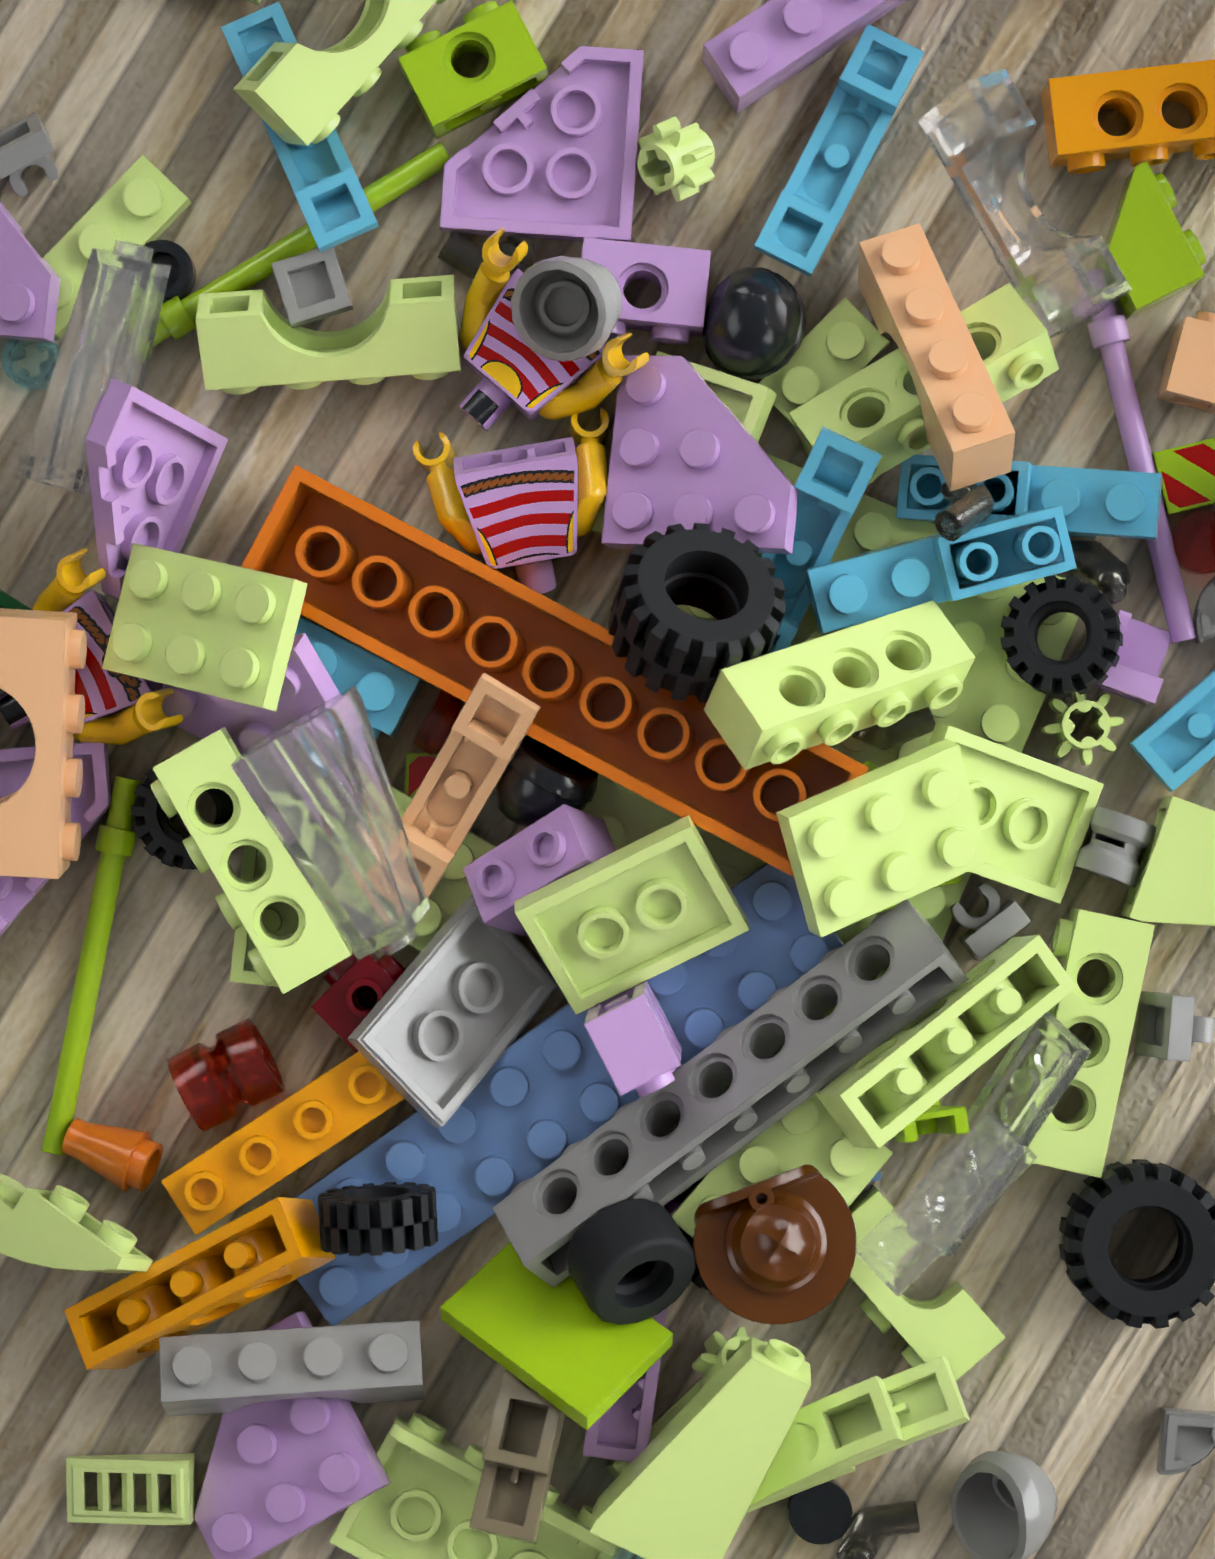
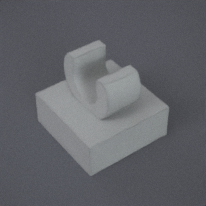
(25, 145)
(312, 286)
(991, 927)
(1170, 1026)

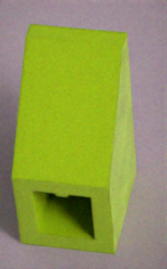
(1151, 244)

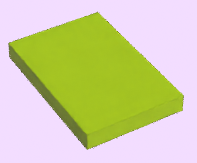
(553, 1337)

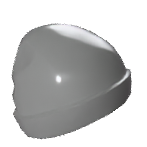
(566, 307)
(1003, 1506)

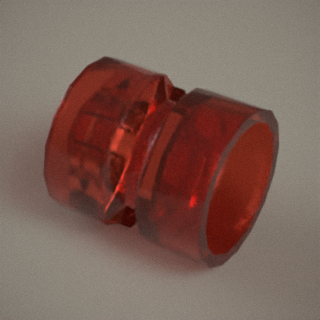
(226, 1074)

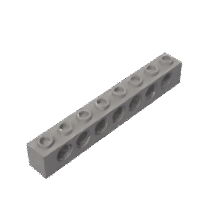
(760, 1088)

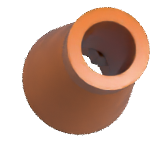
(116, 1153)

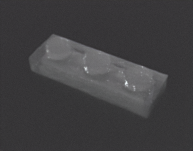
(944, 1203)

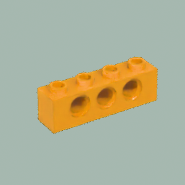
(1081, 144)
(280, 1141)
(198, 1283)

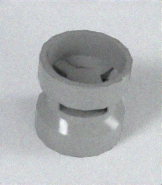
(1108, 859)

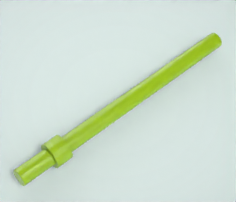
(179, 315)
(115, 843)

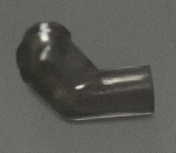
(467, 257)
(967, 510)
(1101, 569)
(908, 728)
(872, 1526)

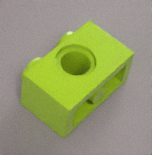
(454, 100)

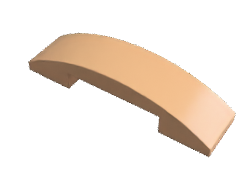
(465, 775)

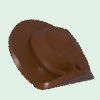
(776, 1246)

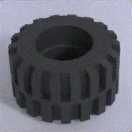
(700, 572)
(1088, 1231)

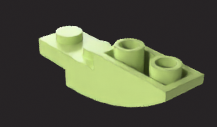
(60, 1234)
(861, 1425)

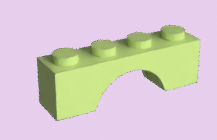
(305, 88)
(253, 345)

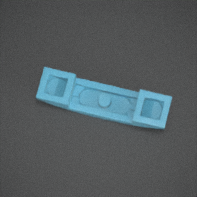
(839, 150)
(317, 172)
(827, 499)

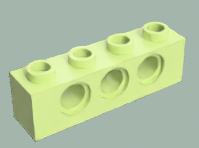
(881, 401)
(838, 685)
(1124, 949)
(277, 958)
(946, 1042)

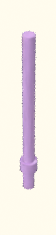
(1109, 335)

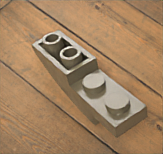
(517, 1462)

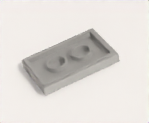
(453, 1013)

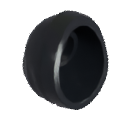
(753, 323)
(542, 781)

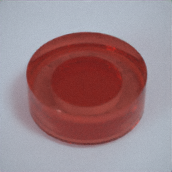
(1195, 542)
(437, 723)

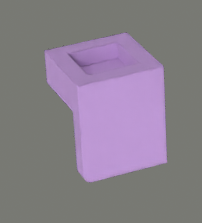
(1139, 661)

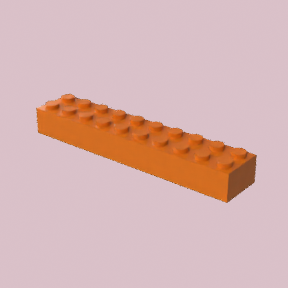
(462, 619)

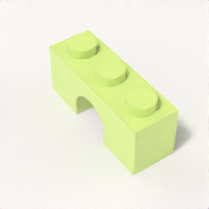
(933, 1328)

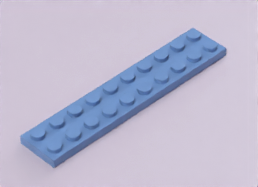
(557, 1092)

